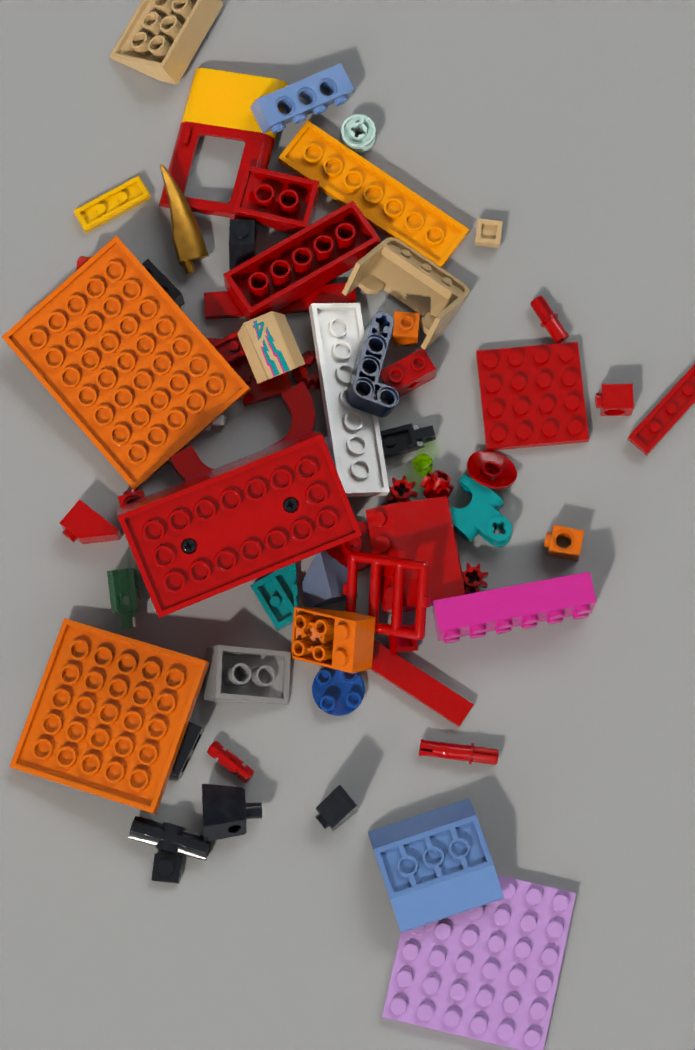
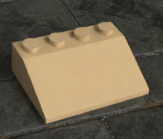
(165, 36)

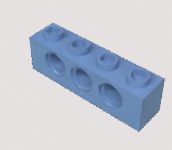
(333, 80)

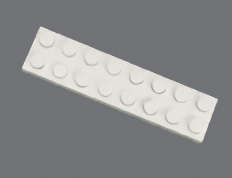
(351, 432)

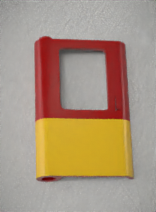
(221, 108)

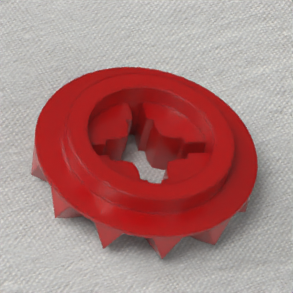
(301, 374)

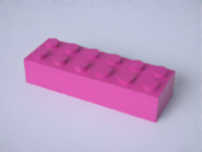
(513, 607)

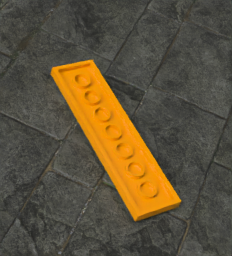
(379, 196)

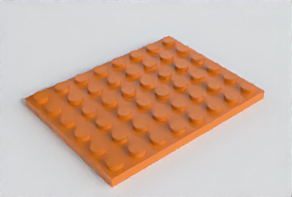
(125, 363)

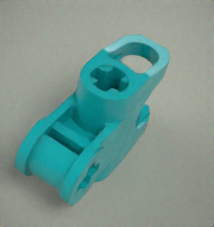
(481, 515)

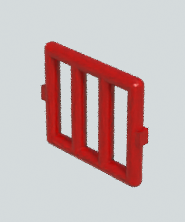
(399, 564)

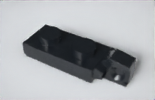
(405, 439)

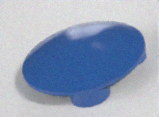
(337, 691)

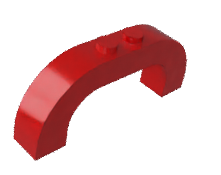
(300, 407)

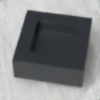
(166, 868)

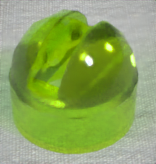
(421, 461)

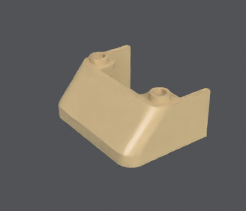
(412, 281)

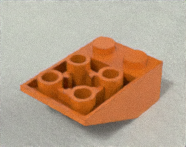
(333, 638)

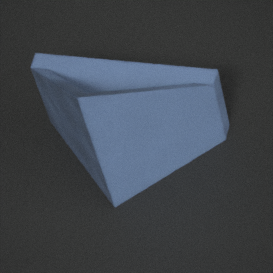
(324, 581)

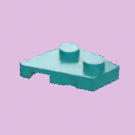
(278, 595)

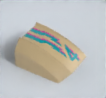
(269, 346)

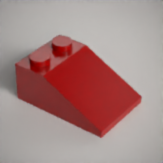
(277, 199)

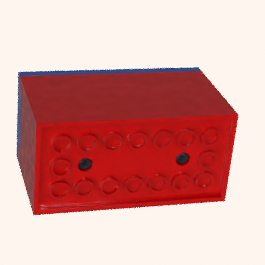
(238, 522)

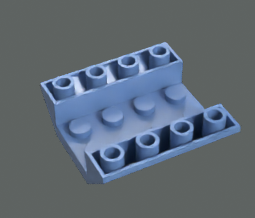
(435, 865)

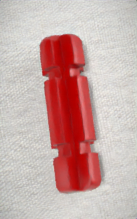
(230, 761)

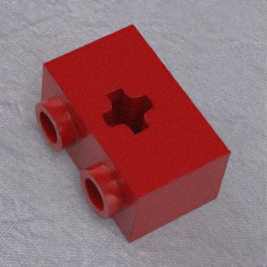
(409, 372)

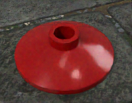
(491, 469)

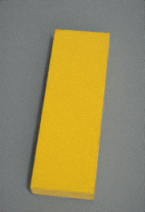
(112, 204)

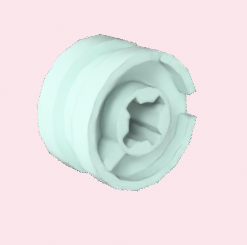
(364, 141)

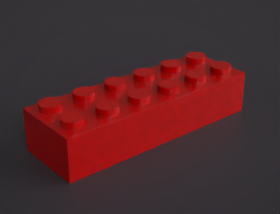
(301, 262)

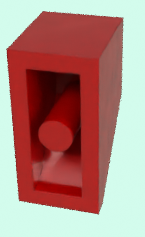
(87, 526)

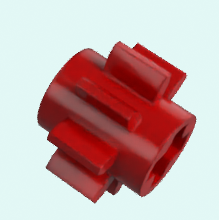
(436, 484)
(396, 488)
(476, 584)

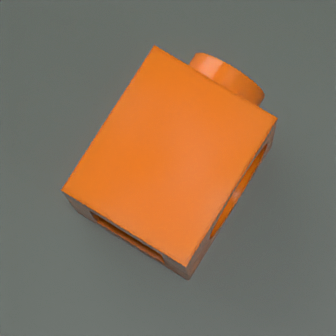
(406, 328)
(573, 535)

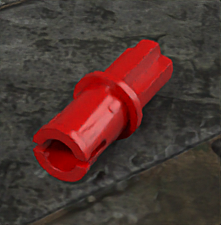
(549, 319)

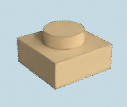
(488, 233)

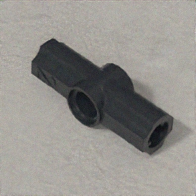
(169, 838)

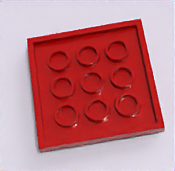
(532, 396)

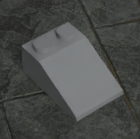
(247, 675)

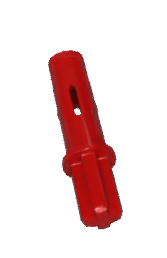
(459, 752)

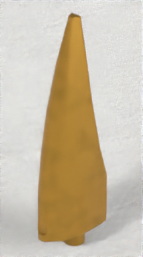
(185, 230)

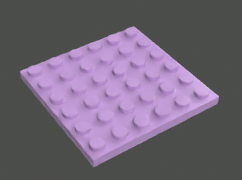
(486, 969)

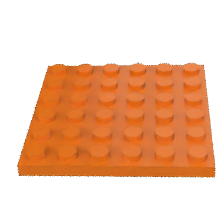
(110, 715)

